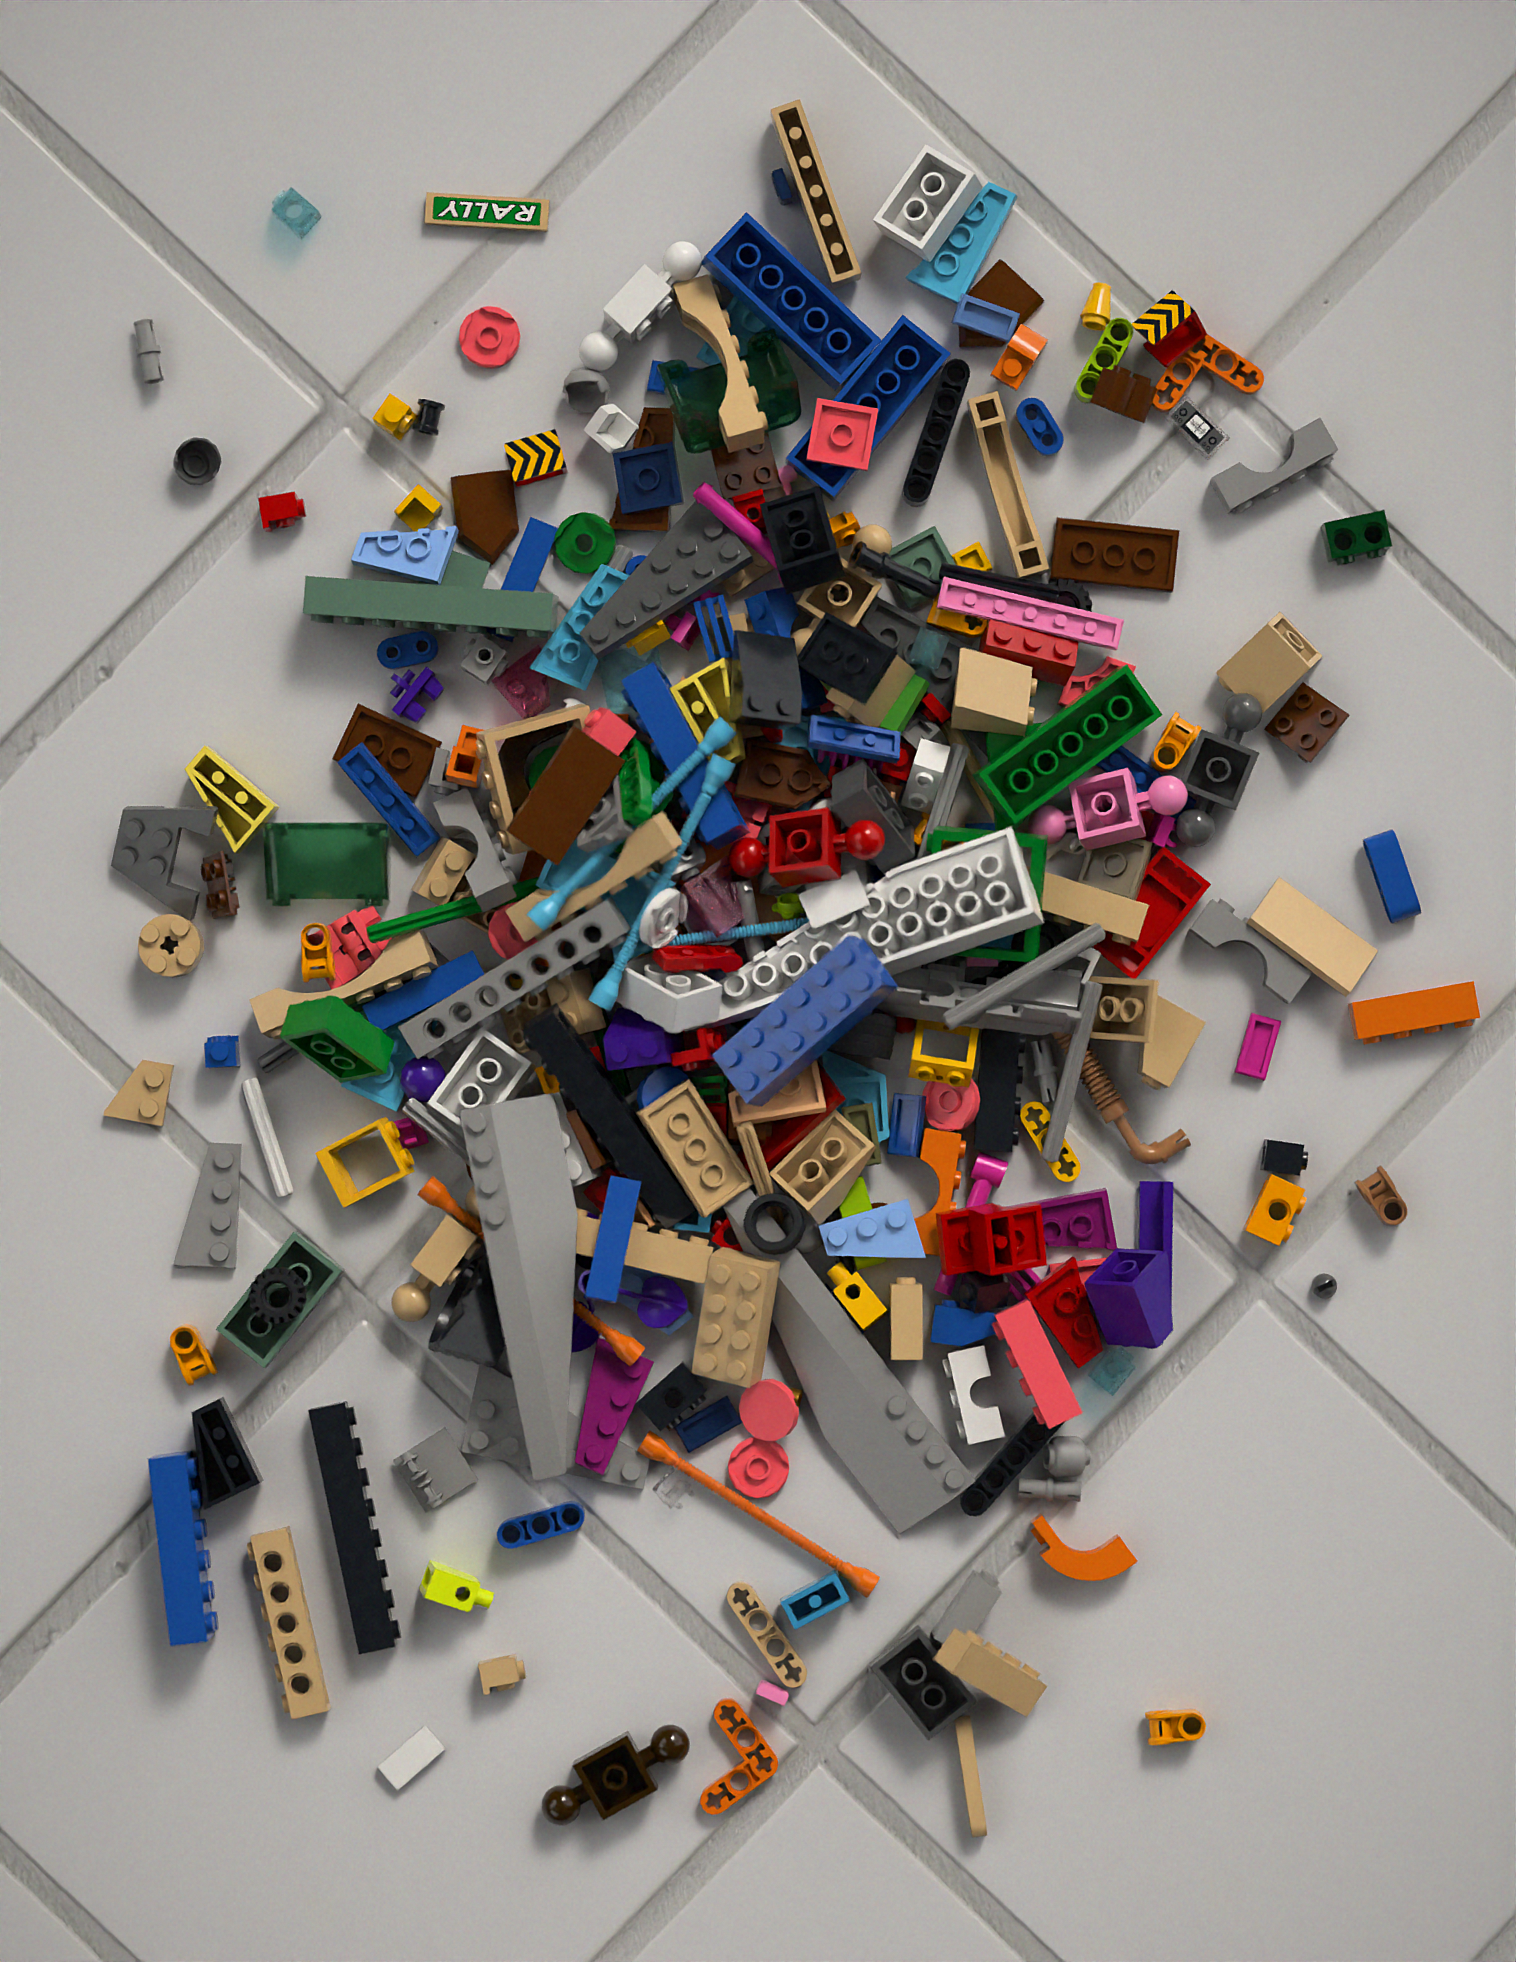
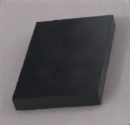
(845, 658)

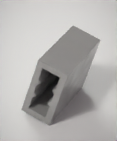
(969, 1605)

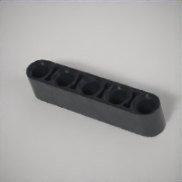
(939, 418)
(1008, 1470)

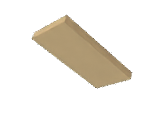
(1312, 936)
(695, 1148)

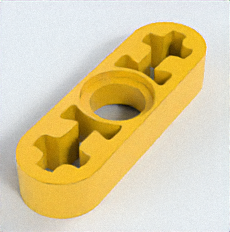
(1031, 1125)

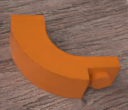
(1090, 1565)

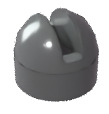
(1320, 1280)

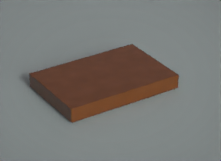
(397, 747)

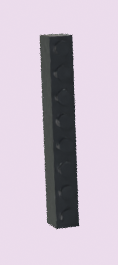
(608, 1114)
(353, 1527)

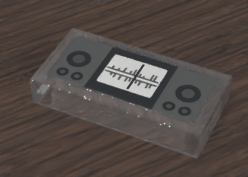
(1197, 427)

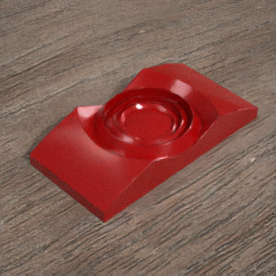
(1171, 893)

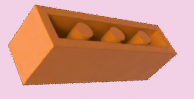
(1413, 1011)

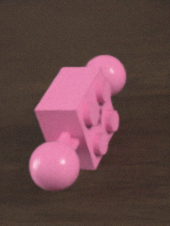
(1119, 824)

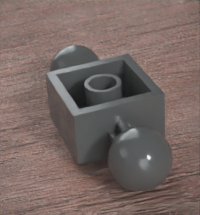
(1241, 714)

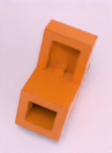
(1019, 357)
(464, 764)

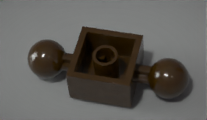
(563, 1804)

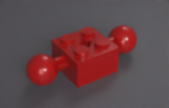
(805, 847)

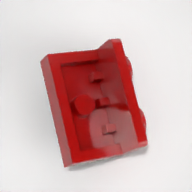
(699, 1058)

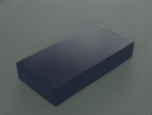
(708, 1424)

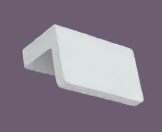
(834, 900)

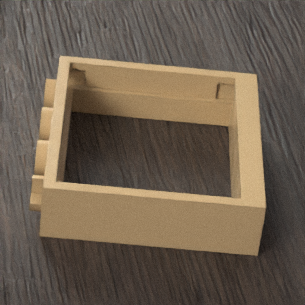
(493, 775)

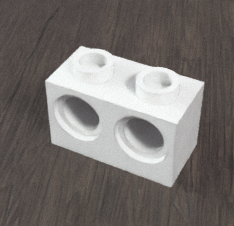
(925, 776)

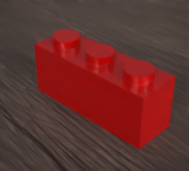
(1048, 655)

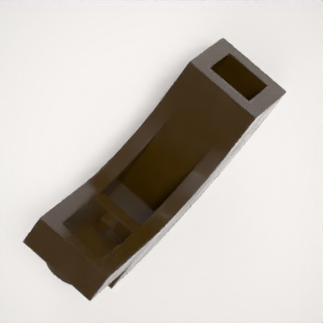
(514, 756)

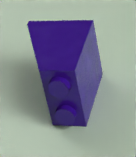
(638, 1042)
(1132, 1298)

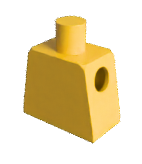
(867, 1307)

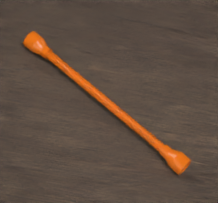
(625, 1347)
(859, 1578)

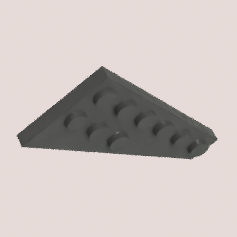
(679, 569)
(899, 632)

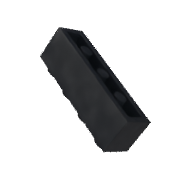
(997, 1090)

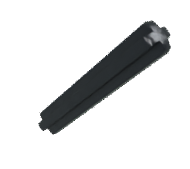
(1001, 582)

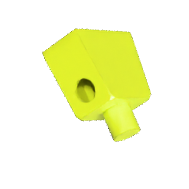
(442, 1582)

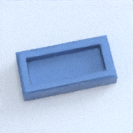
(985, 318)

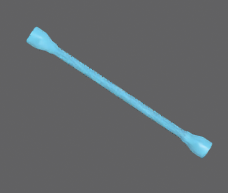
(717, 736)
(716, 774)
(739, 932)

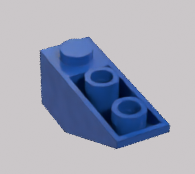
(959, 1325)

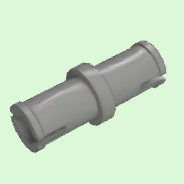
(148, 351)
(1045, 1070)
(1050, 1489)

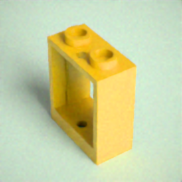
(941, 1069)
(338, 1174)

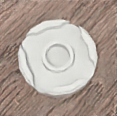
(662, 918)

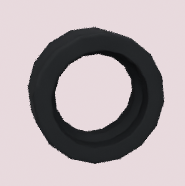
(761, 1204)

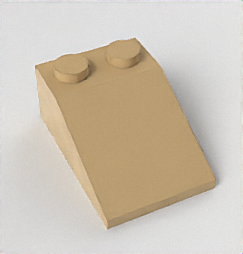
(1125, 1010)
(824, 1166)

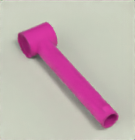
(736, 522)
(987, 1172)

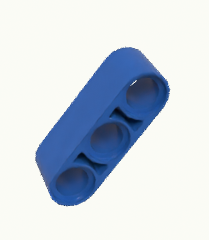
(1391, 876)
(530, 1535)

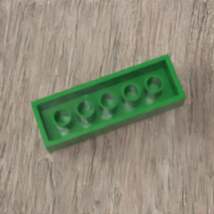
(1067, 745)

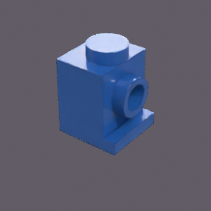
(222, 1051)

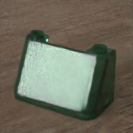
(700, 393)
(327, 862)

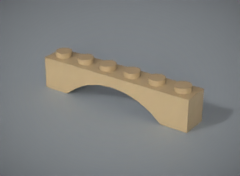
(700, 312)
(1006, 486)
(647, 844)
(401, 960)

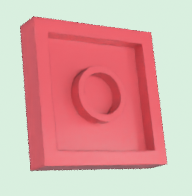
(842, 434)

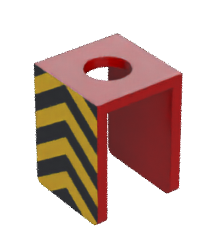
(1169, 329)
(535, 458)

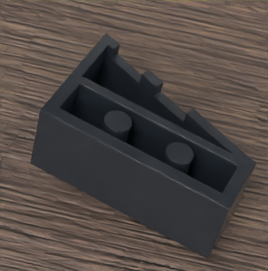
(222, 1454)

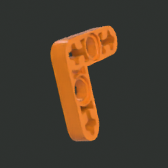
(1196, 361)
(747, 1766)

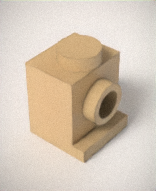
(501, 1673)

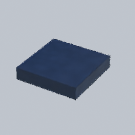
(648, 478)

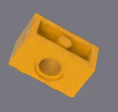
(1259, 1221)

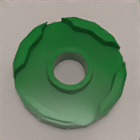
(603, 542)

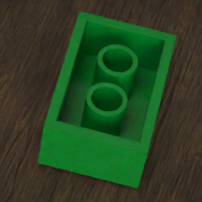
(337, 1039)

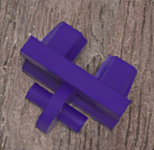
(424, 683)

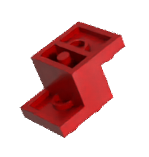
(991, 1239)

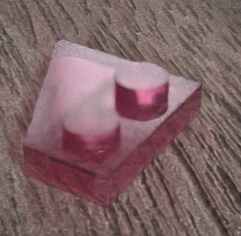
(524, 687)
(715, 897)

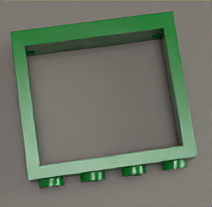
(1037, 875)

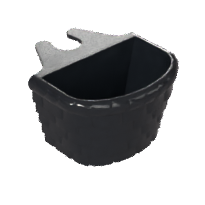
(471, 1318)

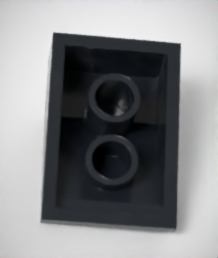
(802, 540)
(765, 681)

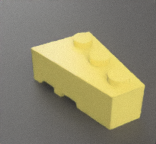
(706, 698)
(240, 802)

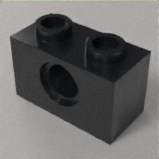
(654, 1403)

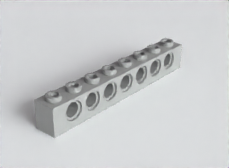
(419, 1030)

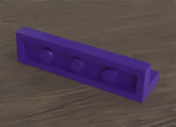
(1156, 1219)

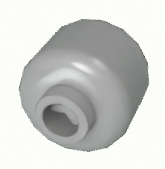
(1065, 1456)

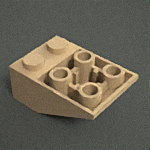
(444, 879)
(572, 997)

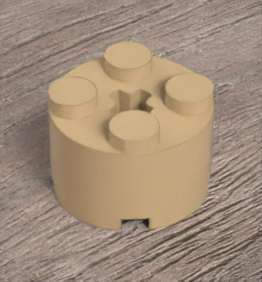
(186, 954)

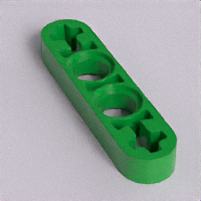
(635, 783)

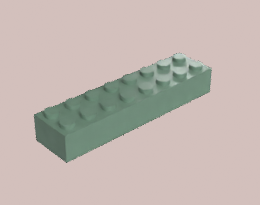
(431, 605)

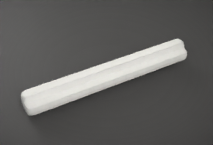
(267, 1137)

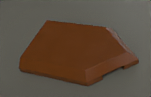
(1005, 289)
(485, 511)
(779, 775)

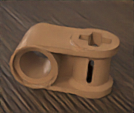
(1382, 1195)

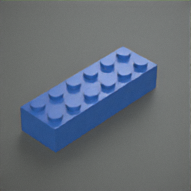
(790, 301)
(887, 381)
(673, 743)
(805, 1021)
(182, 1548)

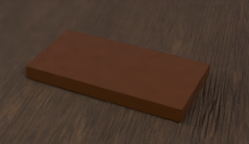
(1114, 554)
(565, 795)

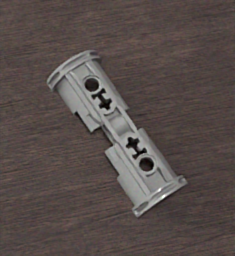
(1036, 1009)

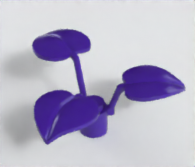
(659, 1306)

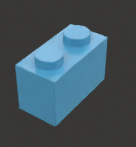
(814, 1599)

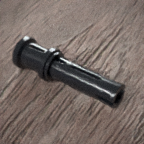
(882, 566)

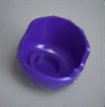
(421, 1078)

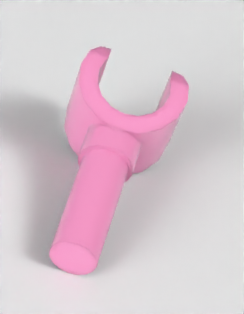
(787, 474)

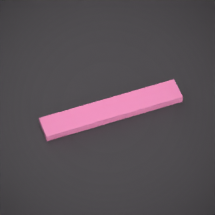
(1030, 613)

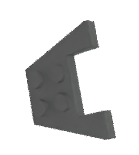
(149, 846)

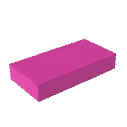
(1257, 1046)

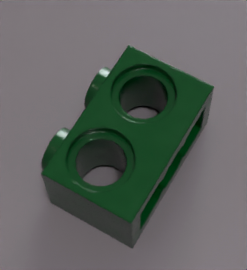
(1354, 530)

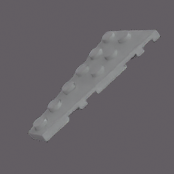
(497, 1433)

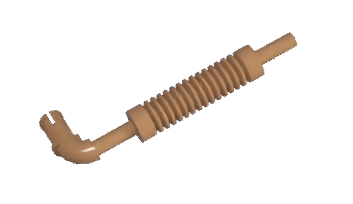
(1114, 1108)

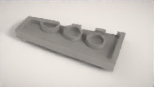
(213, 1217)

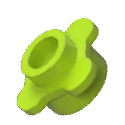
(788, 906)

